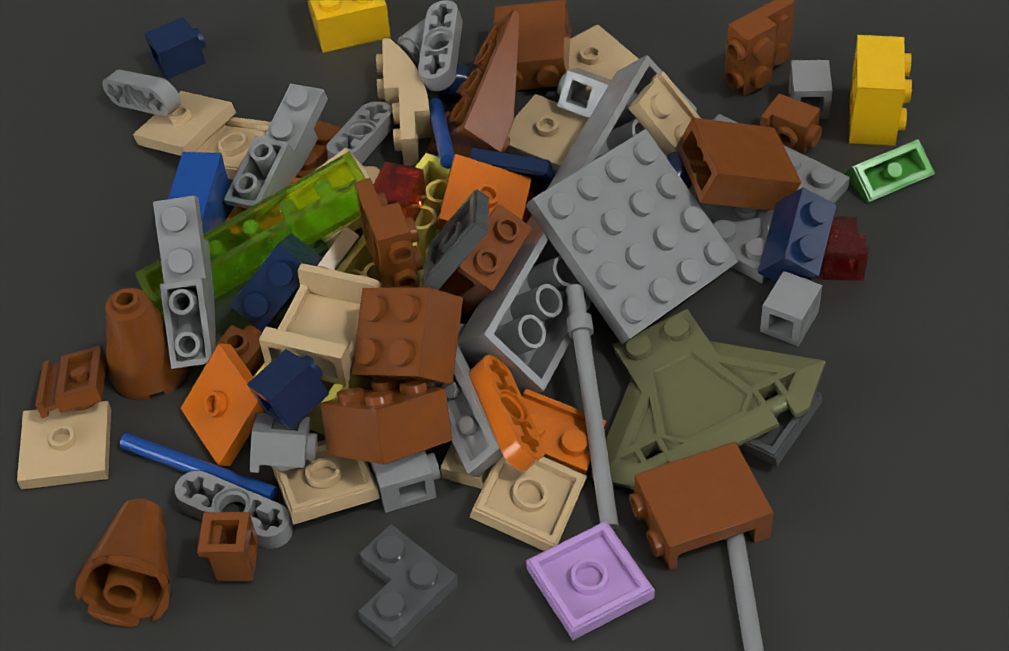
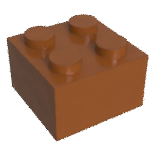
(407, 334)
(386, 420)

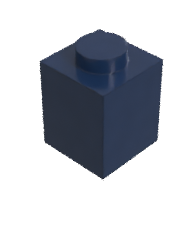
(176, 47)
(289, 388)

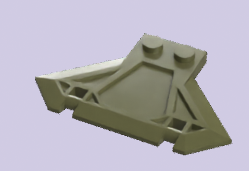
(699, 395)

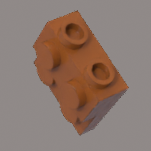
(757, 45)
(388, 237)

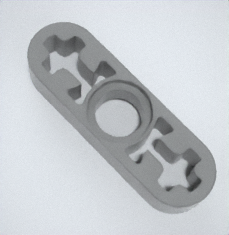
(447, 57)
(141, 92)
(363, 131)
(224, 493)

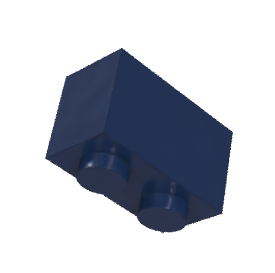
(797, 236)
(274, 282)

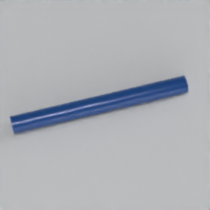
(441, 132)
(190, 463)

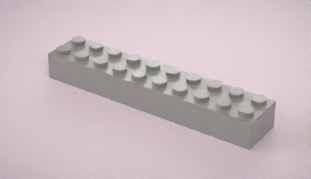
(529, 307)

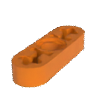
(506, 413)

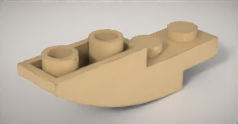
(407, 96)

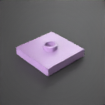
(590, 580)

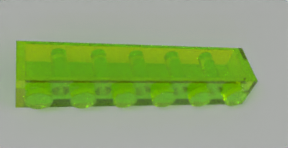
(304, 208)

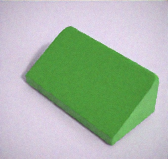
(890, 171)

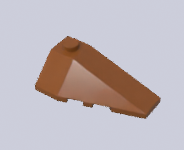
(488, 94)

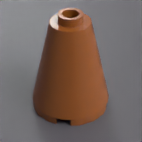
(138, 347)
(128, 568)

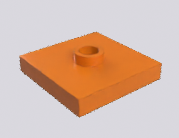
(498, 184)
(222, 405)

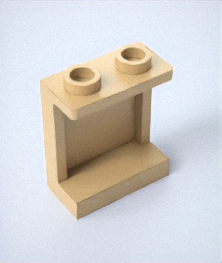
(321, 321)

